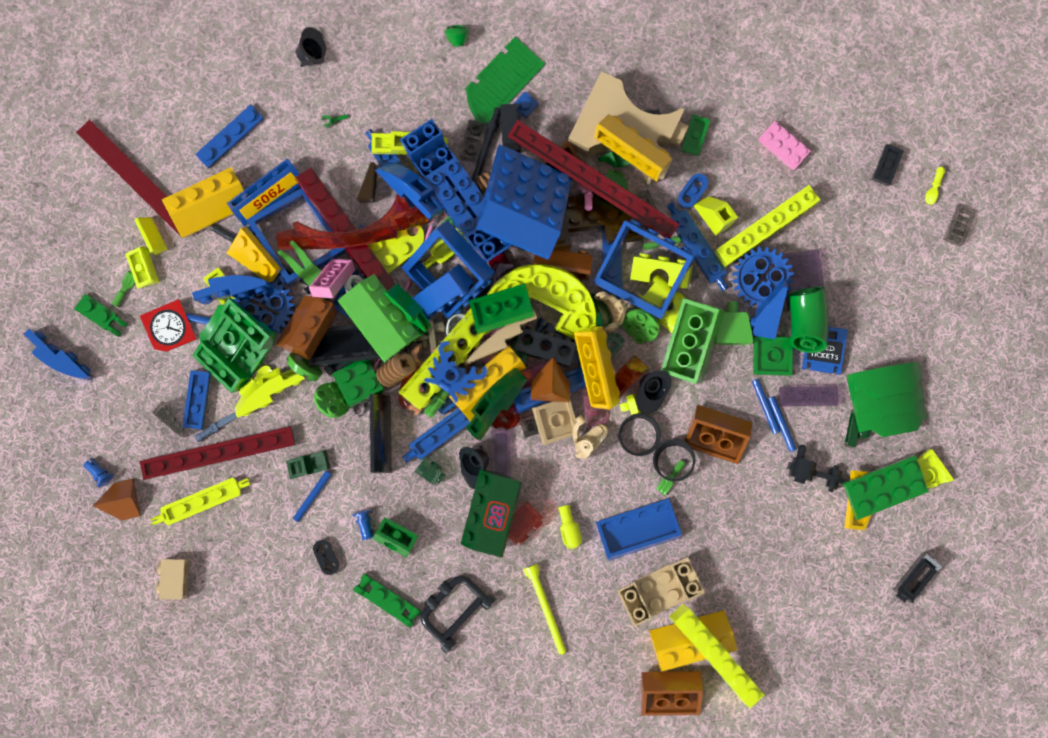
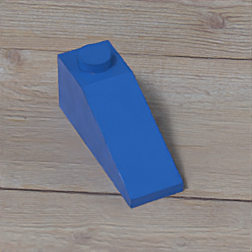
(768, 314)

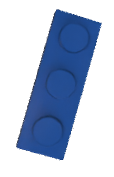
(196, 400)

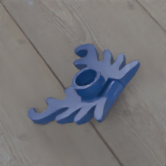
(451, 377)

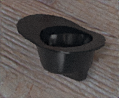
(311, 47)
(653, 391)
(471, 462)

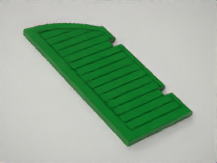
(502, 80)

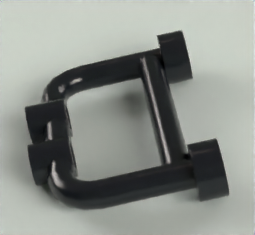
(433, 601)

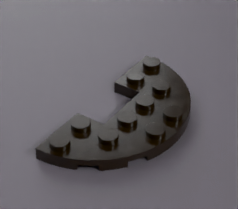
(602, 216)

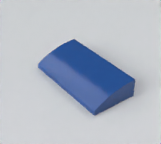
(638, 529)

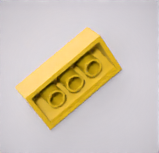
(632, 147)
(203, 202)
(597, 367)
(496, 368)
(675, 649)

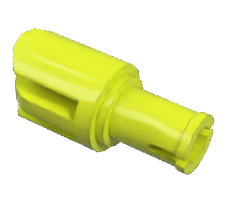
(569, 529)

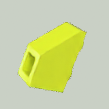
(716, 214)

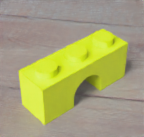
(645, 266)

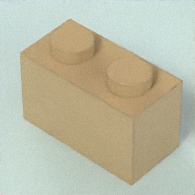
(173, 578)

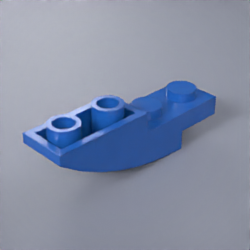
(413, 186)
(237, 286)
(57, 359)

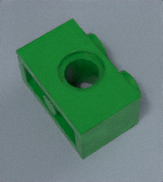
(395, 537)

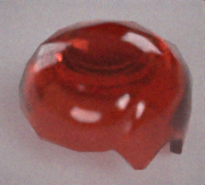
(512, 418)

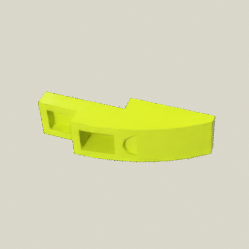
(390, 143)
(260, 393)

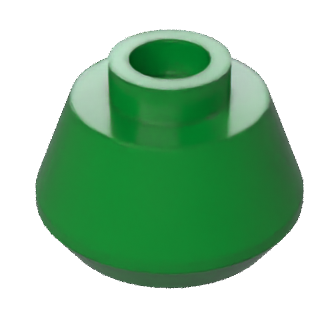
(457, 34)

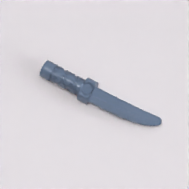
(214, 427)

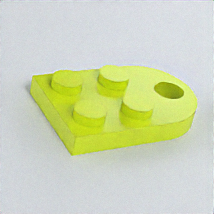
(396, 251)

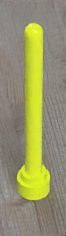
(533, 574)

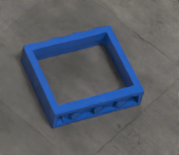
(463, 250)
(322, 261)
(627, 295)

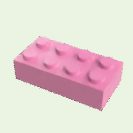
(784, 145)
(332, 278)

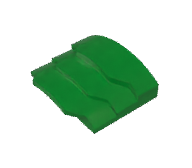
(233, 345)
(888, 399)

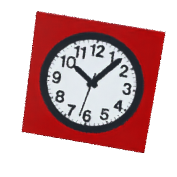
(168, 326)

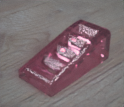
(590, 423)

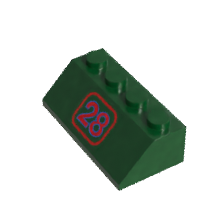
(491, 513)

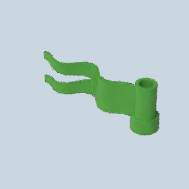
(310, 271)

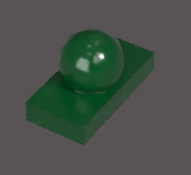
(853, 433)

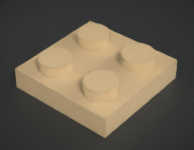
(554, 421)

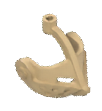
(616, 307)
(588, 443)

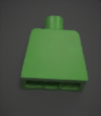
(734, 327)

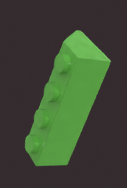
(378, 318)
(692, 340)

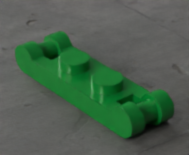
(387, 600)

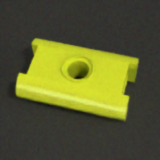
(657, 295)

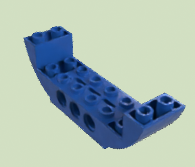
(451, 186)

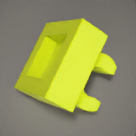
(630, 405)

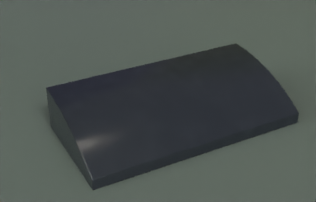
(342, 345)
(380, 434)

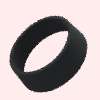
(656, 427)
(668, 443)

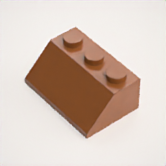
(575, 263)
(307, 326)
(718, 434)
(671, 693)

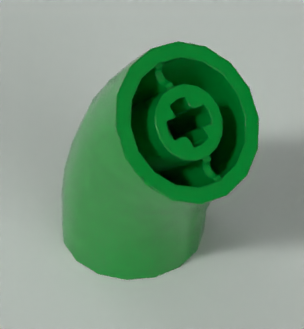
(809, 319)

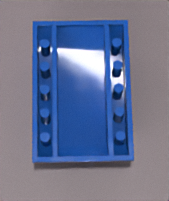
(524, 202)

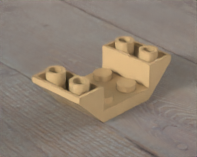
(660, 590)

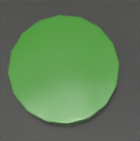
(301, 367)

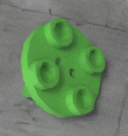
(641, 325)
(327, 392)

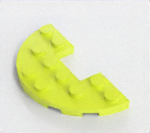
(556, 289)

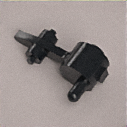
(804, 470)

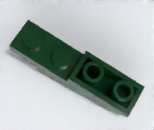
(495, 399)

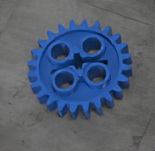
(749, 266)
(283, 309)

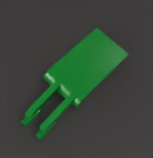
(409, 307)

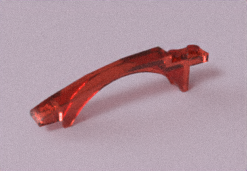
(396, 219)

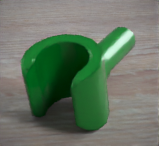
(333, 120)

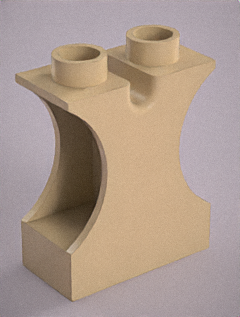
(610, 98)

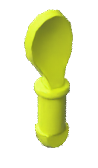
(932, 194)
(261, 372)

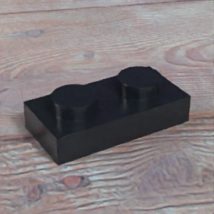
(887, 165)

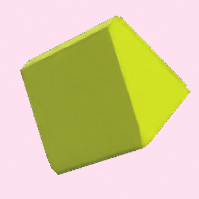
(151, 235)
(142, 267)

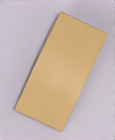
(497, 341)

